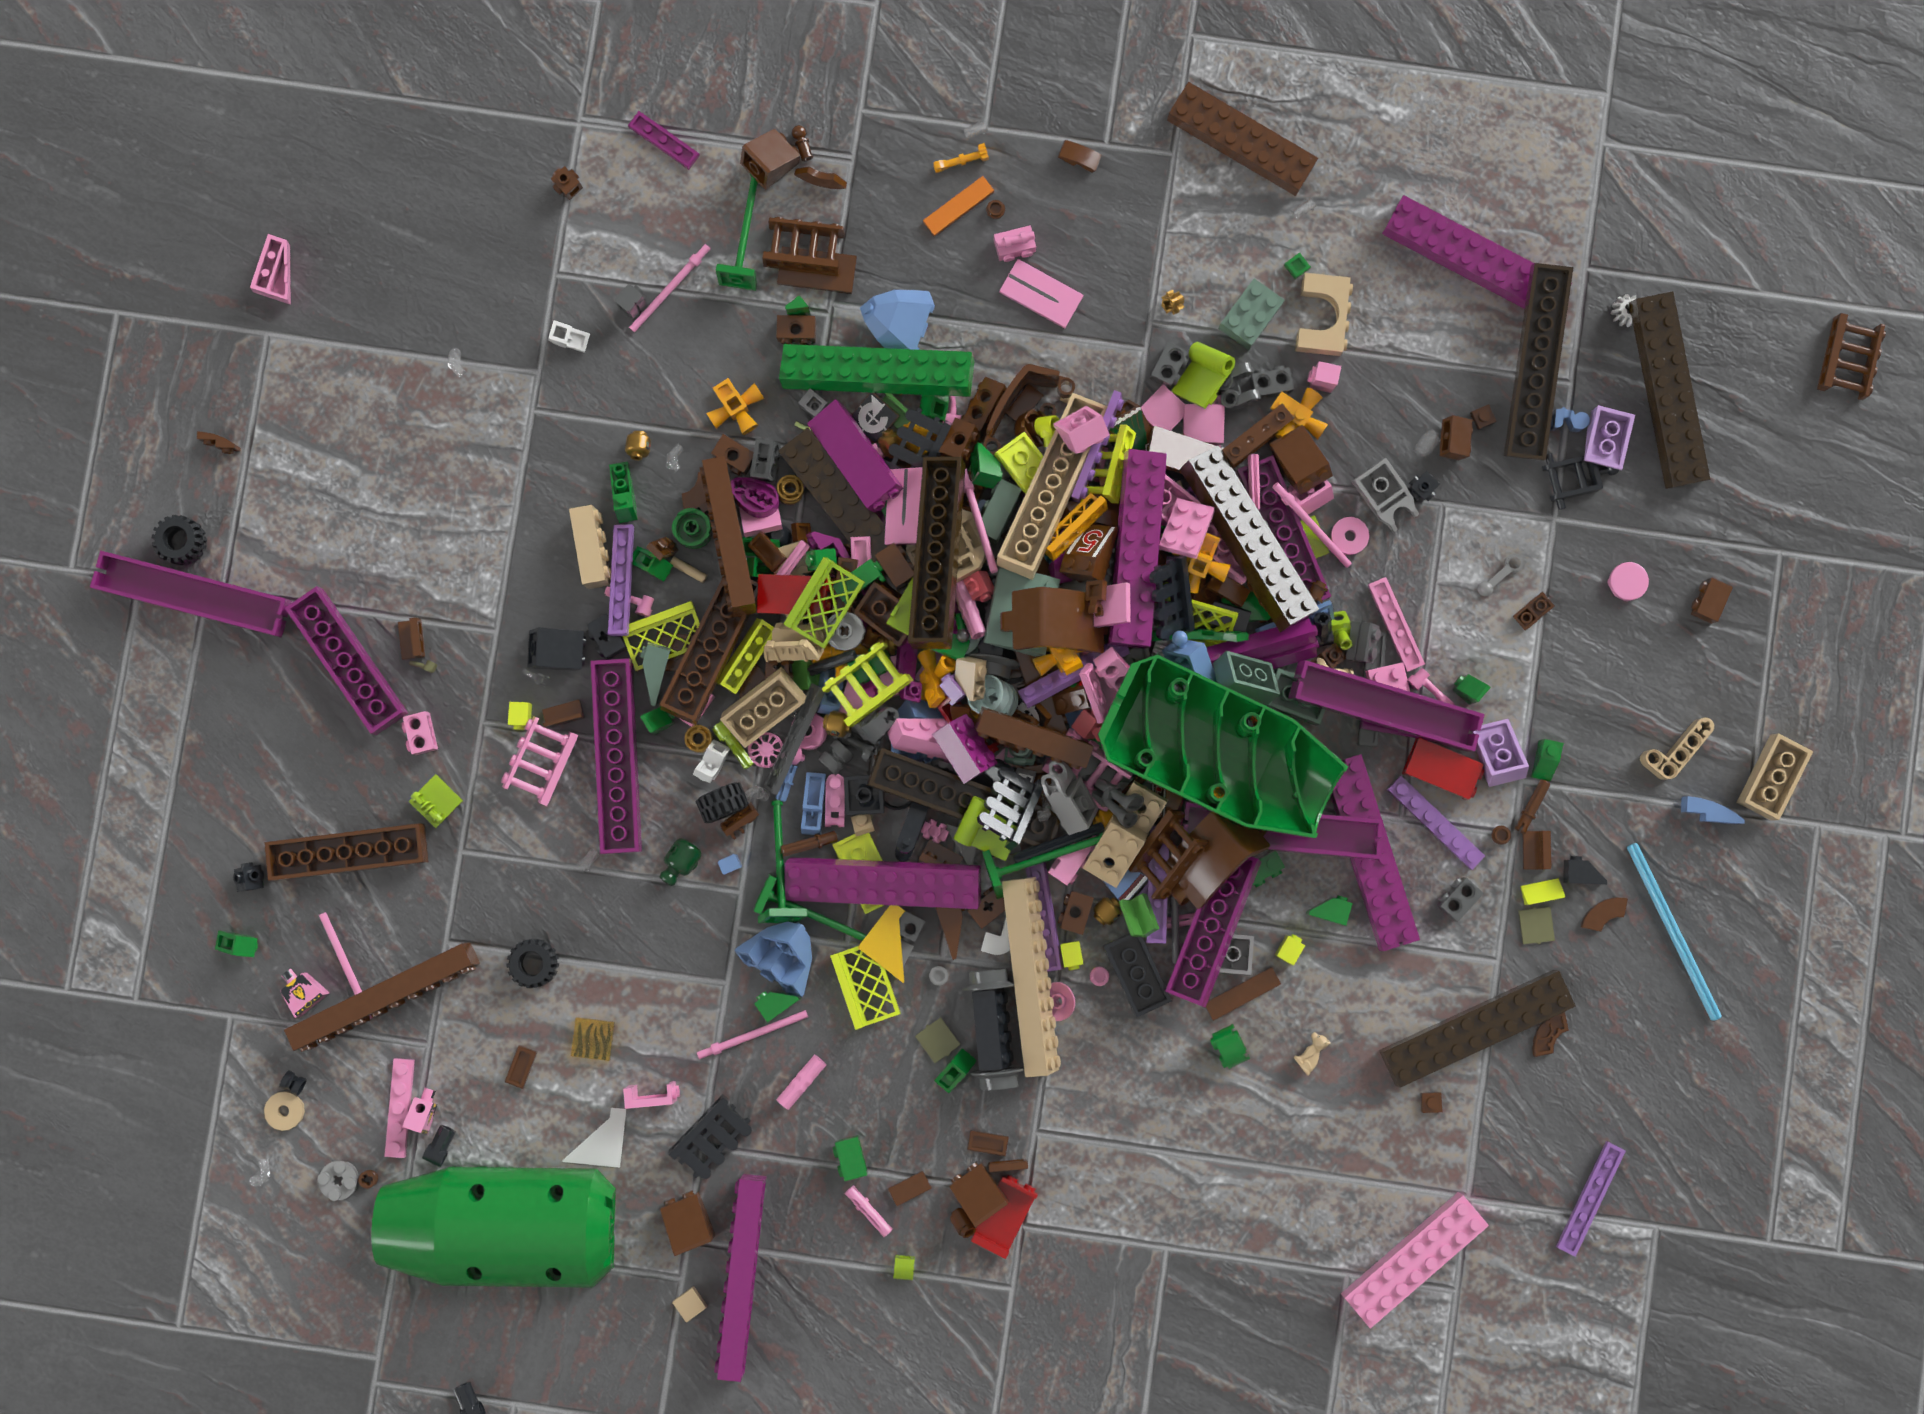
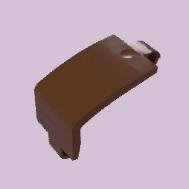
(1028, 374)
(1052, 620)
(1226, 851)

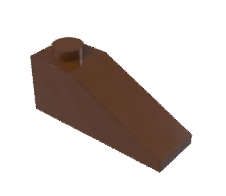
(951, 924)

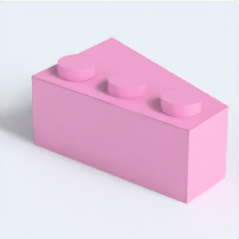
(273, 270)
(917, 736)
(1066, 866)

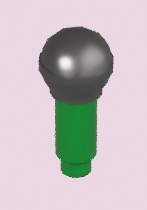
(962, 633)

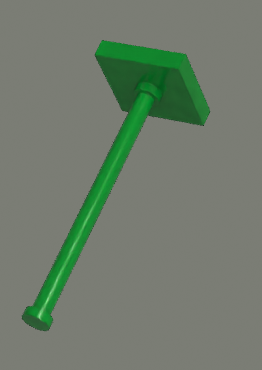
(737, 275)
(996, 873)
(768, 895)
(782, 913)

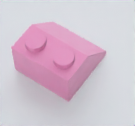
(1082, 429)

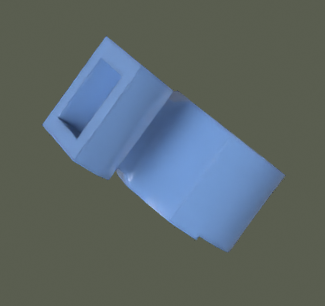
(1575, 422)

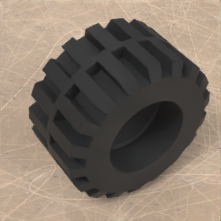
(165, 533)
(722, 802)
(516, 959)

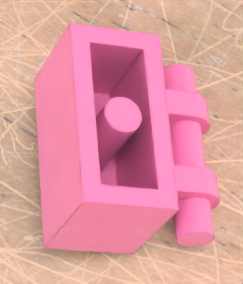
(1015, 243)
(1314, 497)

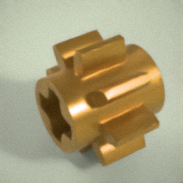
(1172, 302)

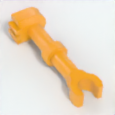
(942, 165)

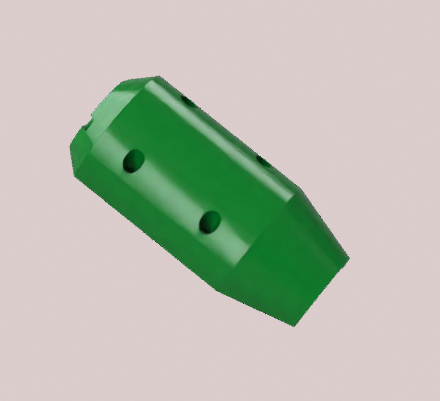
(1200, 744)
(513, 1232)

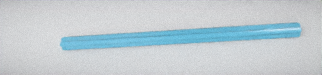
(1674, 931)

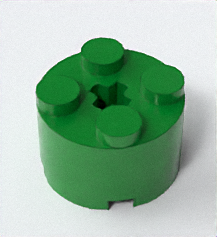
(682, 525)
(1230, 1047)

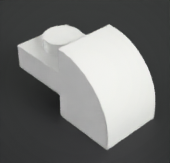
(566, 336)

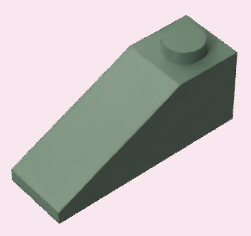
(654, 666)

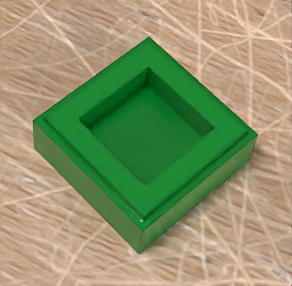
(1297, 266)

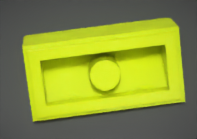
(1542, 891)

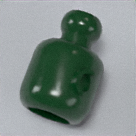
(681, 860)

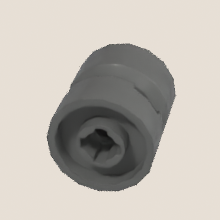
(835, 757)

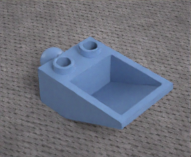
(1190, 655)

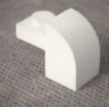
(712, 761)
(996, 944)

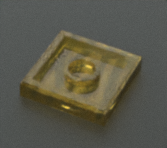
(592, 1039)

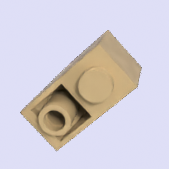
(970, 676)

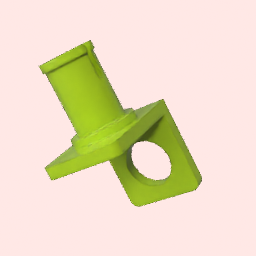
(1341, 630)

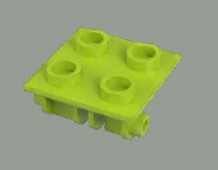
(435, 800)

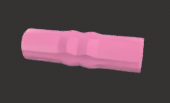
(969, 612)
(801, 1082)

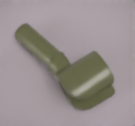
(429, 666)

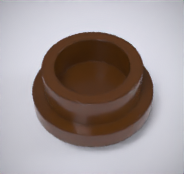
(995, 209)
(1501, 835)

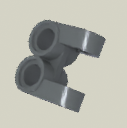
(1233, 389)
(876, 724)

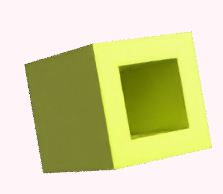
(519, 714)
(1290, 949)
(1071, 955)

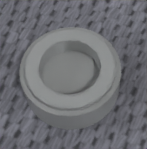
(938, 975)

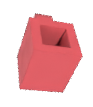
(979, 586)
(1087, 725)

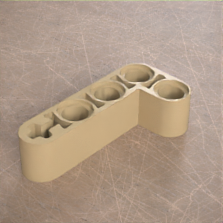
(1681, 746)

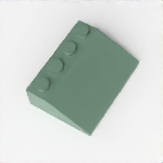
(1002, 601)

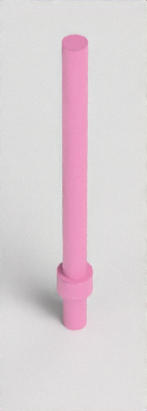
(694, 261)
(969, 490)
(1288, 499)
(340, 953)
(717, 1048)

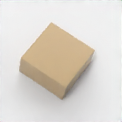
(689, 1304)

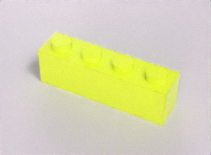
(745, 656)

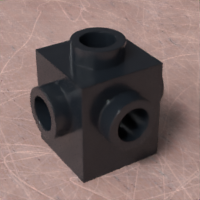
(1426, 482)
(248, 877)

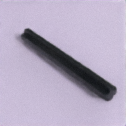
(1058, 843)

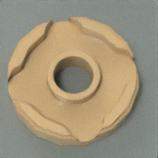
(276, 1119)

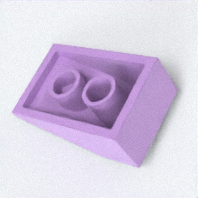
(1608, 437)
(1500, 753)

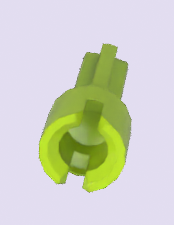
(725, 735)

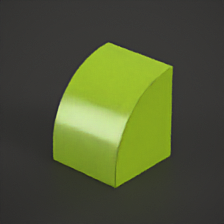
(904, 1267)

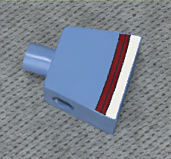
(1128, 885)

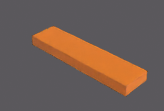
(958, 206)

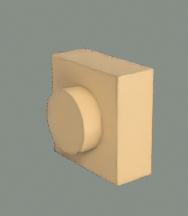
(862, 824)

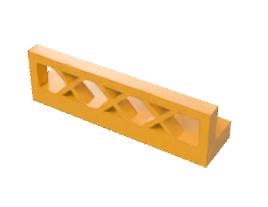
(1079, 526)

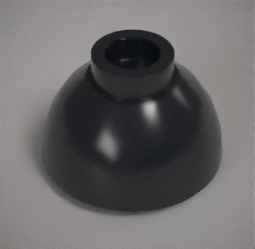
(783, 535)

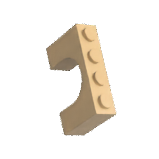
(1336, 291)

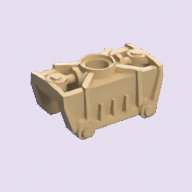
(791, 645)

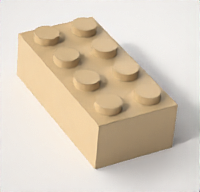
(590, 546)
(763, 707)
(1774, 777)

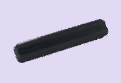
(832, 662)

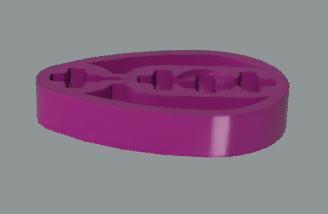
(750, 504)

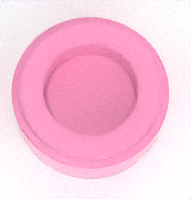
(1099, 976)

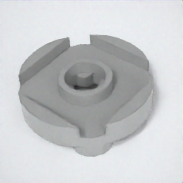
(855, 636)
(327, 1178)

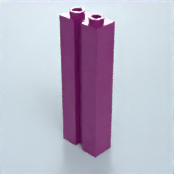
(855, 456)
(1270, 645)

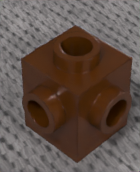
(566, 182)

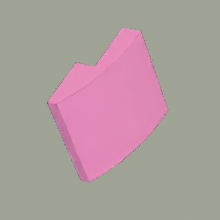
(1203, 423)

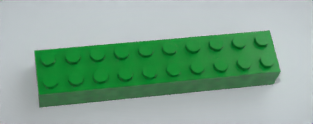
(877, 370)

